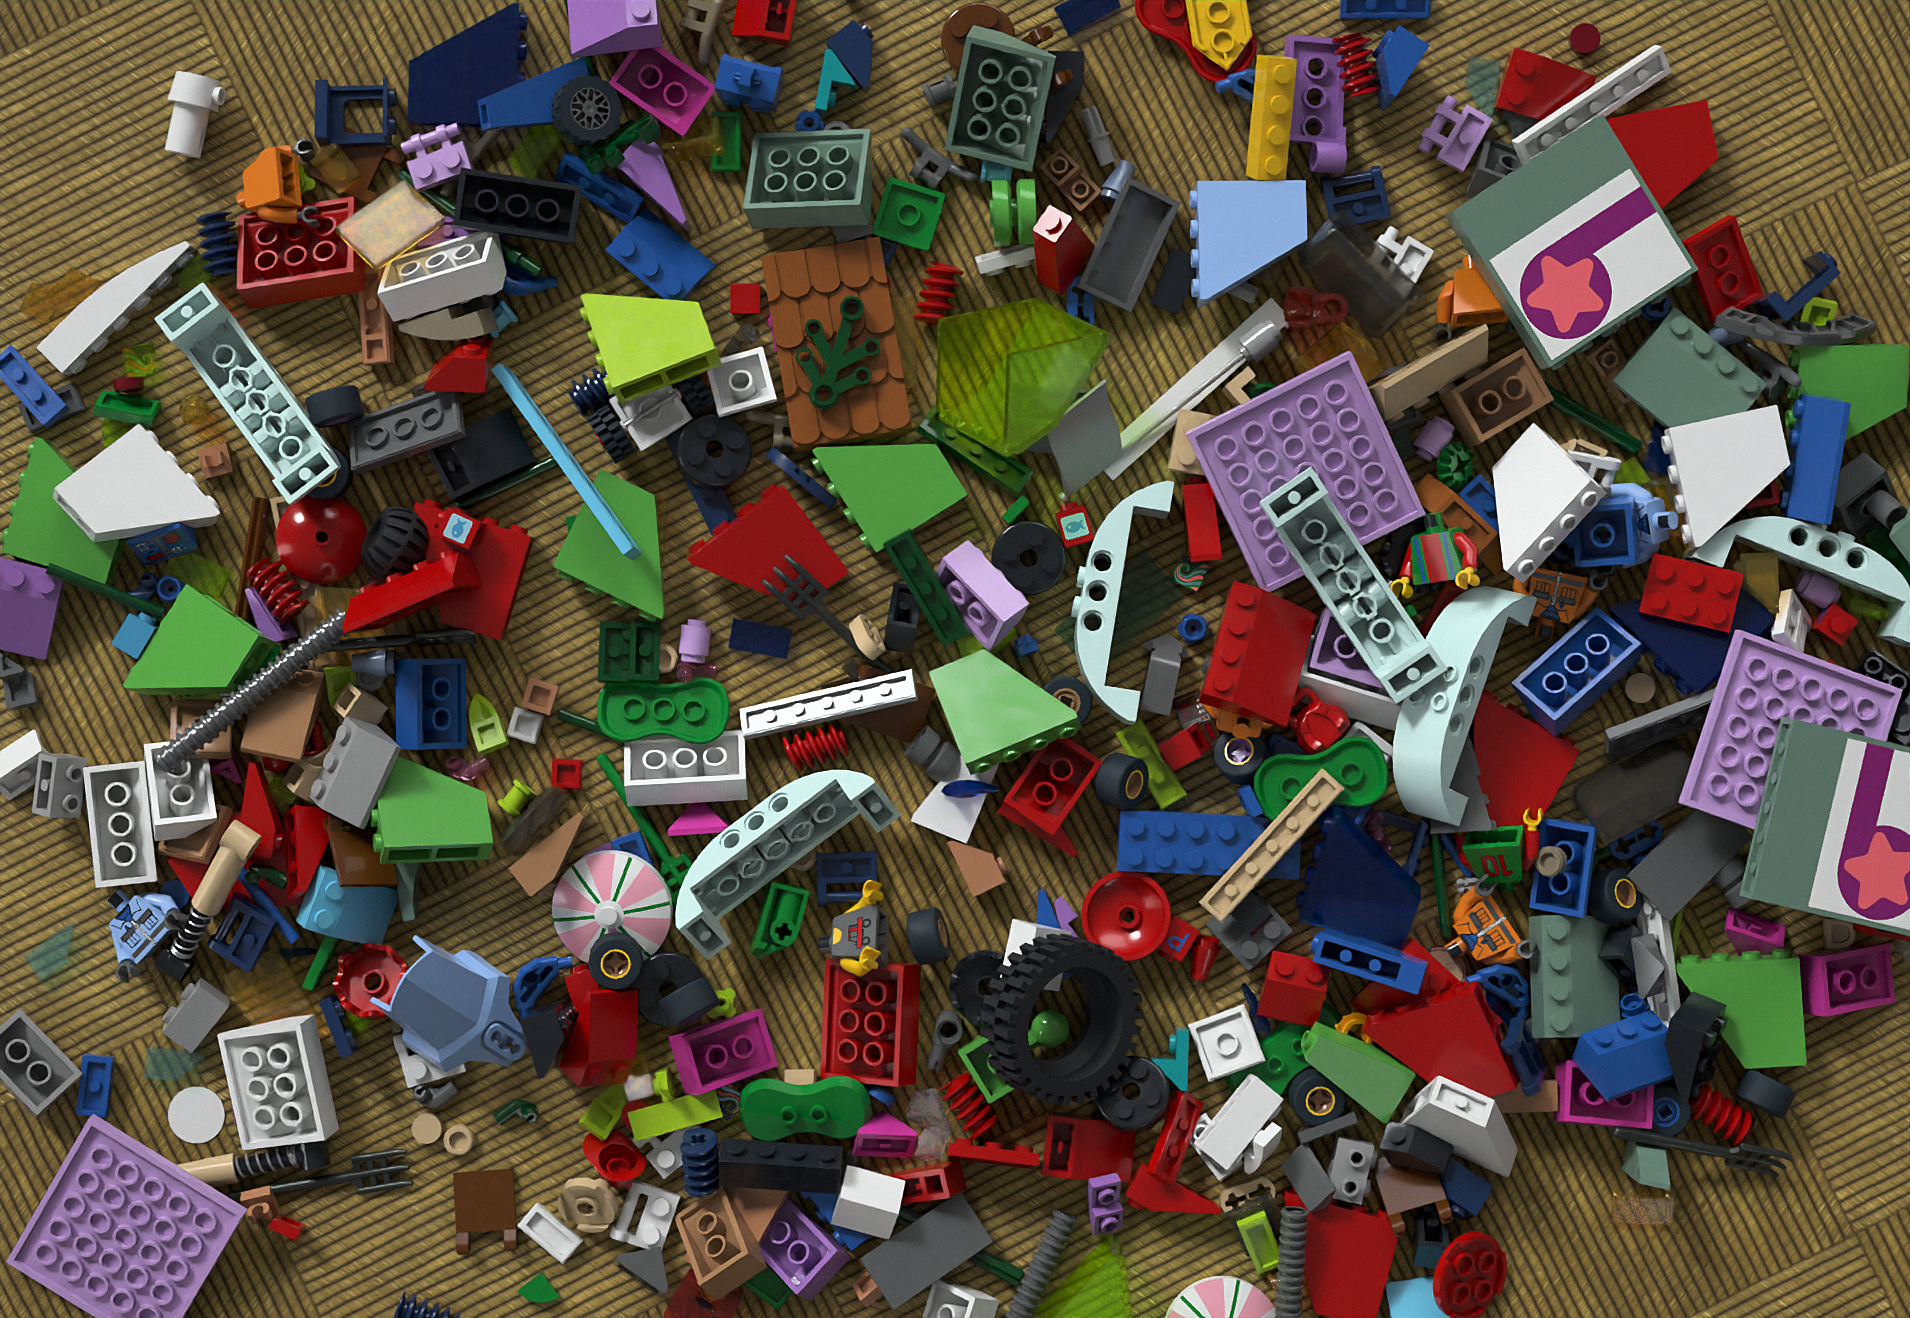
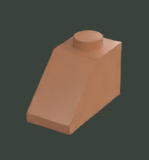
(978, 867)

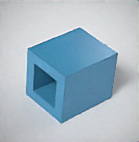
(135, 634)

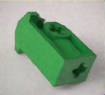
(779, 905)

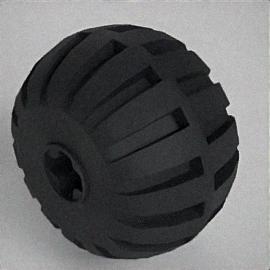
(394, 542)

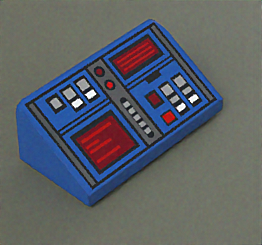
(163, 543)

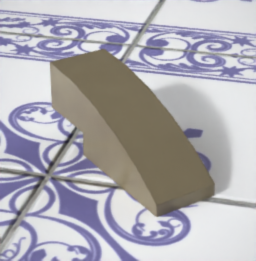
(452, 324)

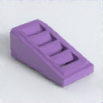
(266, 622)

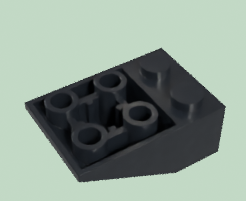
(1063, 99)
(485, 455)
(1884, 670)
(1694, 1043)

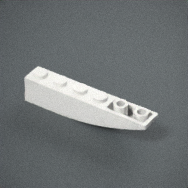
(108, 309)

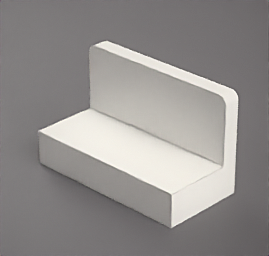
(20, 764)

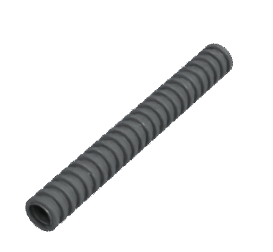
(251, 693)
(1291, 1262)
(1042, 1265)

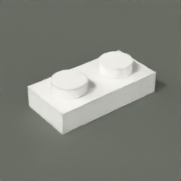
(994, 262)

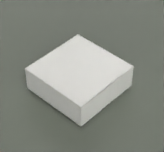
(525, 725)

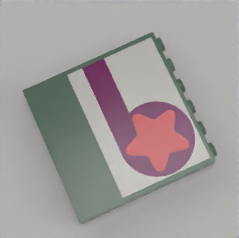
(1572, 243)
(1834, 828)

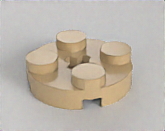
(594, 1192)

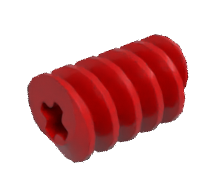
(1355, 64)
(938, 293)
(276, 589)
(816, 746)
(969, 1105)
(1722, 1114)

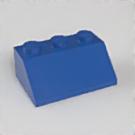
(1395, 61)
(660, 257)
(431, 703)
(1570, 890)
(1625, 1055)

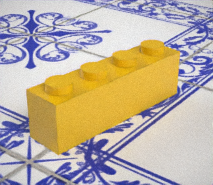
(1271, 117)

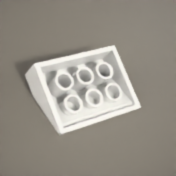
(278, 1083)

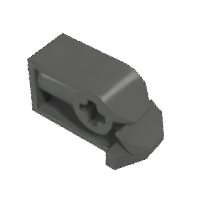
(1161, 674)

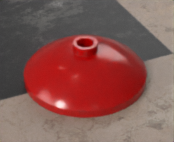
(315, 560)
(1112, 899)

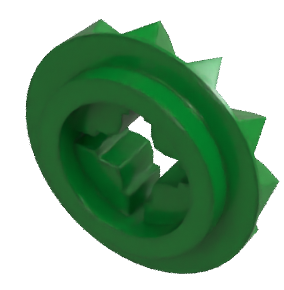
(1448, 462)

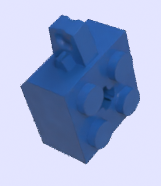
(749, 84)
(1622, 544)

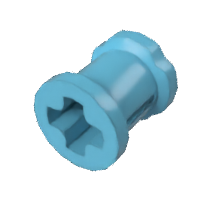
(995, 171)
(503, 317)

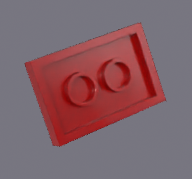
(1724, 268)
(1691, 592)
(993, 1154)

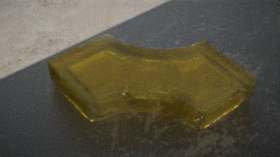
(47, 300)

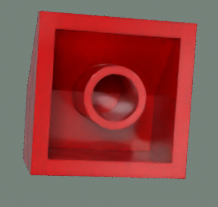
(464, 367)
(1293, 989)

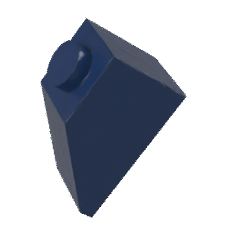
(855, 52)
(1463, 1190)

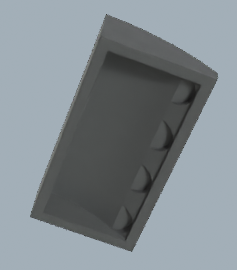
(1128, 245)

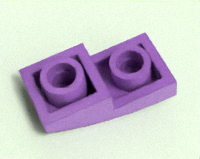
(1104, 1204)

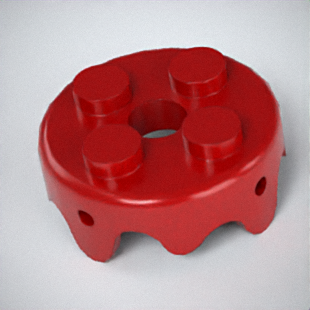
(357, 970)

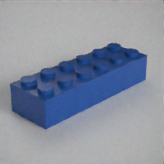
(1193, 843)

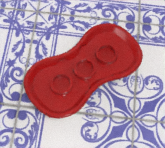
(1171, 21)

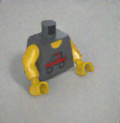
(860, 934)

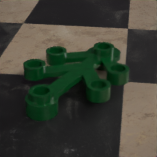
(644, 130)
(835, 358)

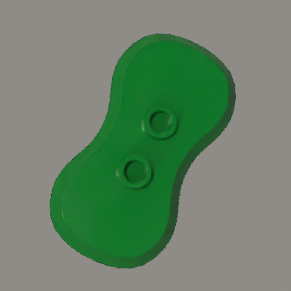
(687, 711)
(1352, 762)
(1283, 1054)
(781, 1109)

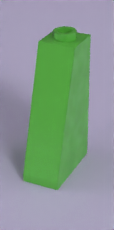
(1358, 1068)

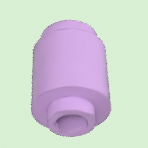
(1433, 438)
(1817, 588)
(694, 641)

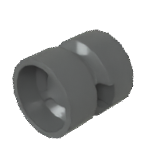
(935, 756)
(1731, 879)

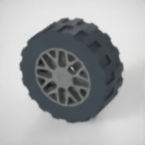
(586, 110)

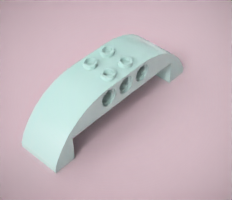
(250, 392)
(1110, 545)
(1866, 572)
(1351, 586)
(1440, 713)
(768, 843)

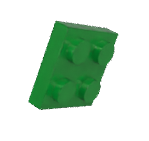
(908, 214)

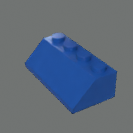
(1814, 458)
(1577, 671)

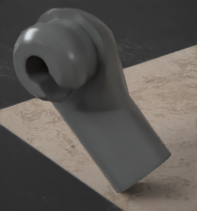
(435, 1097)

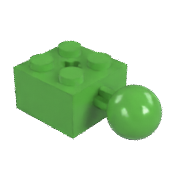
(1048, 1030)

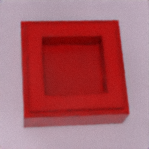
(745, 299)
(567, 773)
(287, 1226)

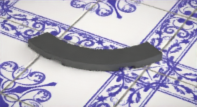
(1835, 332)

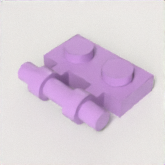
(1463, 138)
(439, 166)

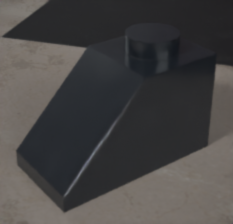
(901, 620)
(1618, 954)
(1415, 1148)
(1429, 1237)

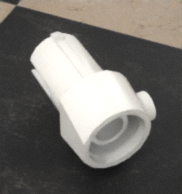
(193, 101)

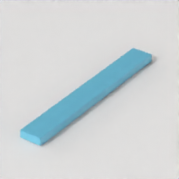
(567, 461)

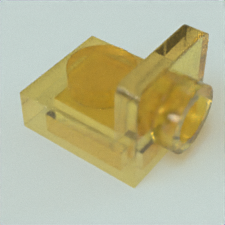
(336, 167)

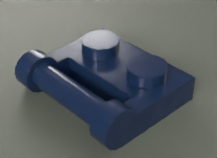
(1361, 206)
(844, 868)
(249, 939)
(334, 1018)
(1524, 1056)

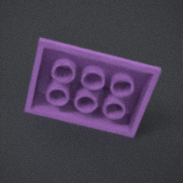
(613, 26)
(28, 607)

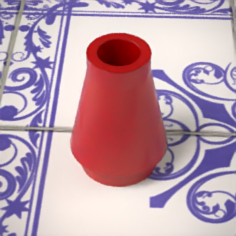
(1204, 953)

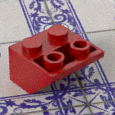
(765, 20)

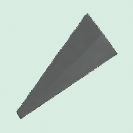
(1466, 783)

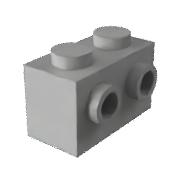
(59, 785)
(195, 1014)
(1350, 1168)

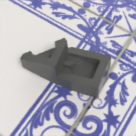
(18, 685)

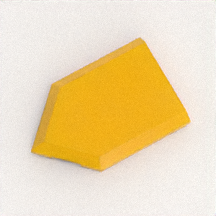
(1219, 28)

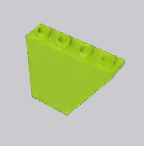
(647, 342)

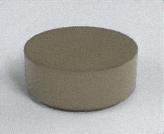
(1551, 861)

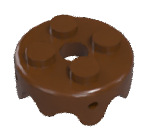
(961, 22)

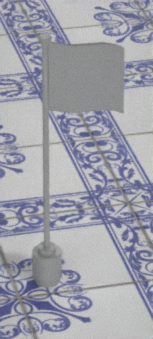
(1090, 436)

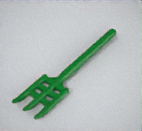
(669, 863)

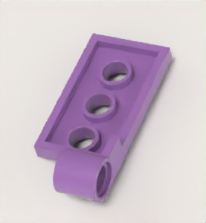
(1328, 147)

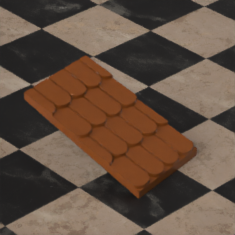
(812, 286)

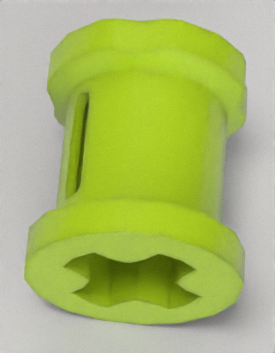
(516, 798)

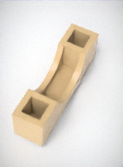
(352, 703)

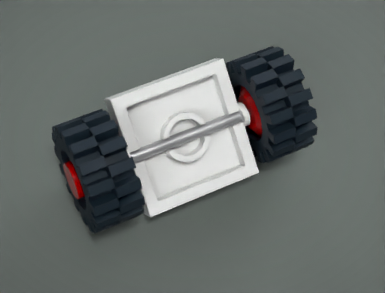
(648, 417)

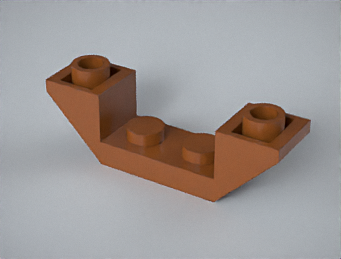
(1455, 512)

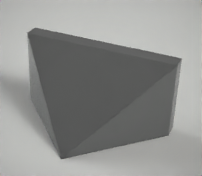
(1648, 965)
(646, 1268)

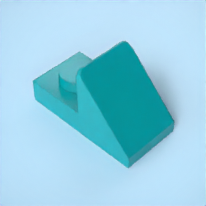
(831, 75)
(1176, 1067)

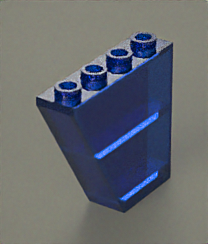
(466, 69)
(1689, 651)
(1357, 886)

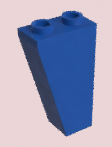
(529, 101)
(1369, 960)

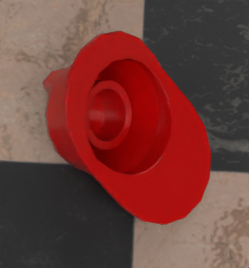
(614, 1158)

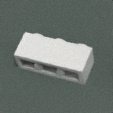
(1239, 1122)

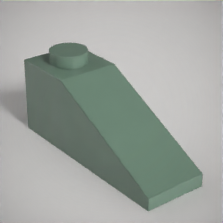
(1647, 1164)

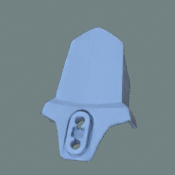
(453, 1008)

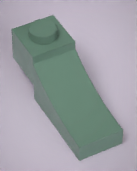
(407, 889)

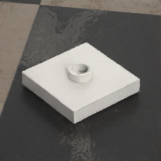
(1226, 1043)

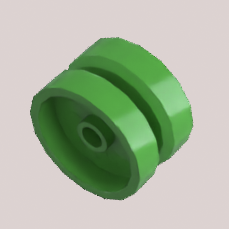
(1013, 212)

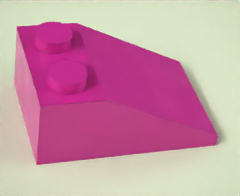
(662, 87)
(1846, 979)
(722, 1052)
(1584, 1105)

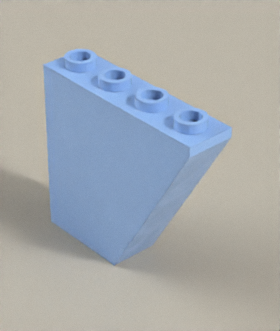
(1243, 231)

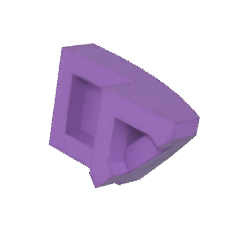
(1065, 915)

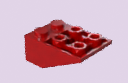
(1085, 1148)

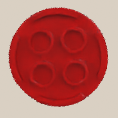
(1469, 1275)

